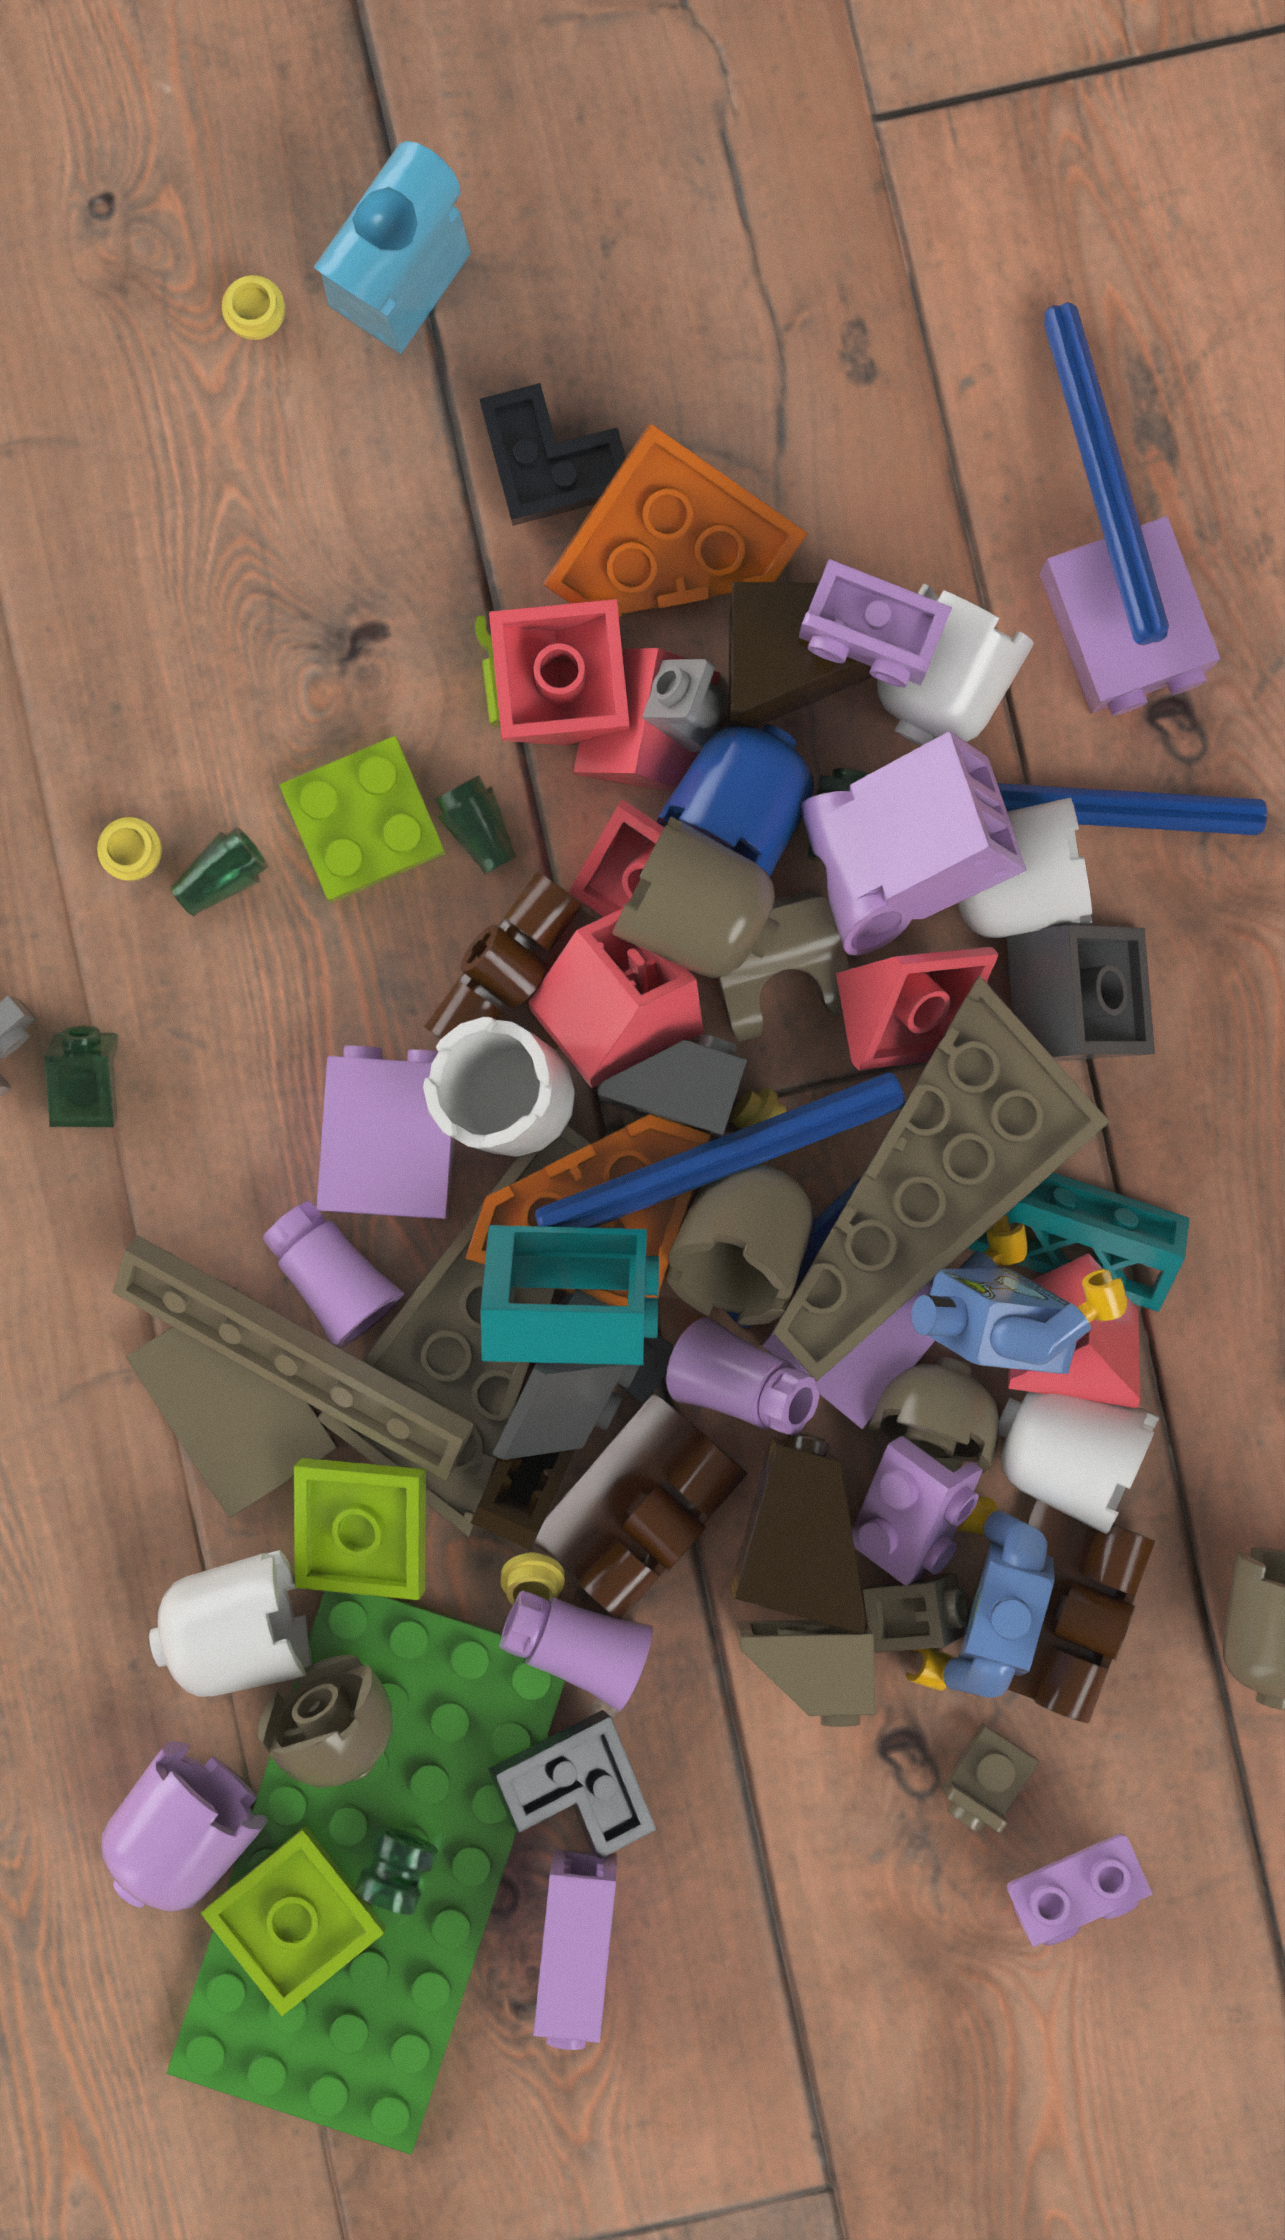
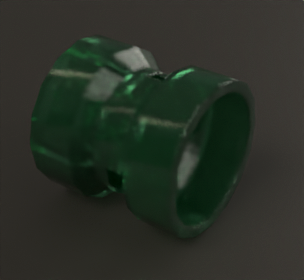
(396, 1870)

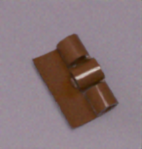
(512, 960)
(639, 1506)
(1085, 1612)

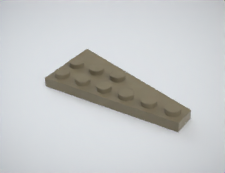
(961, 1153)
(438, 1353)

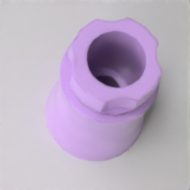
(331, 1274)
(738, 1379)
(578, 1646)

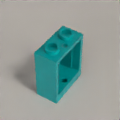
(567, 1261)

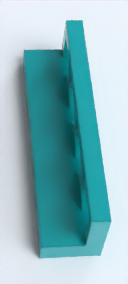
(1115, 1227)

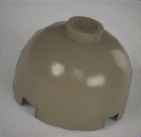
(940, 1413)
(330, 1724)

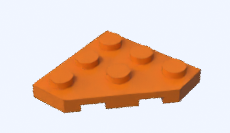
(671, 534)
(606, 1159)

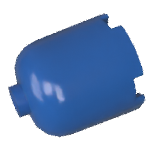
(745, 792)

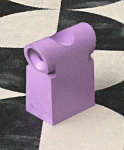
(911, 841)

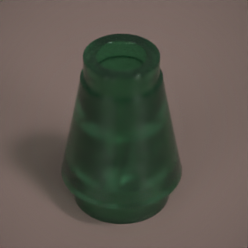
(477, 823)
(219, 872)

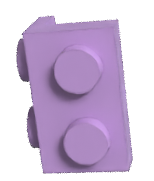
(873, 624)
(914, 1512)
(1078, 1890)

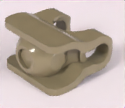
(804, 942)

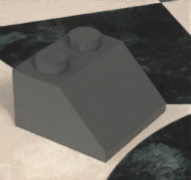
(1083, 990)
(682, 1084)
(563, 1403)

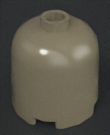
(699, 904)
(743, 1244)
(1257, 1625)

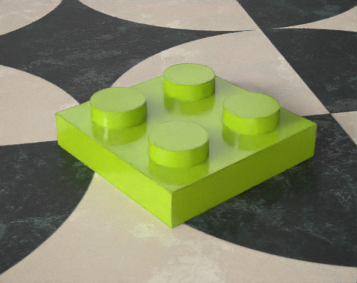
(362, 819)
(360, 1528)
(293, 1921)

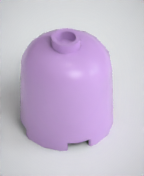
(178, 1830)

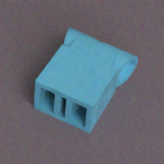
(397, 247)

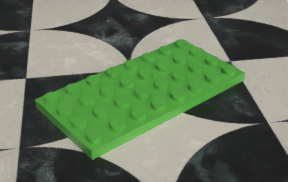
(376, 2031)

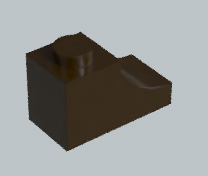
(521, 1496)

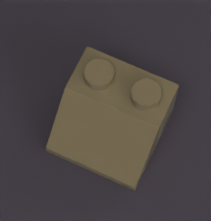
(816, 1665)

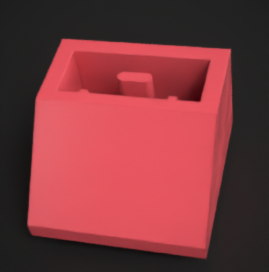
(614, 1002)

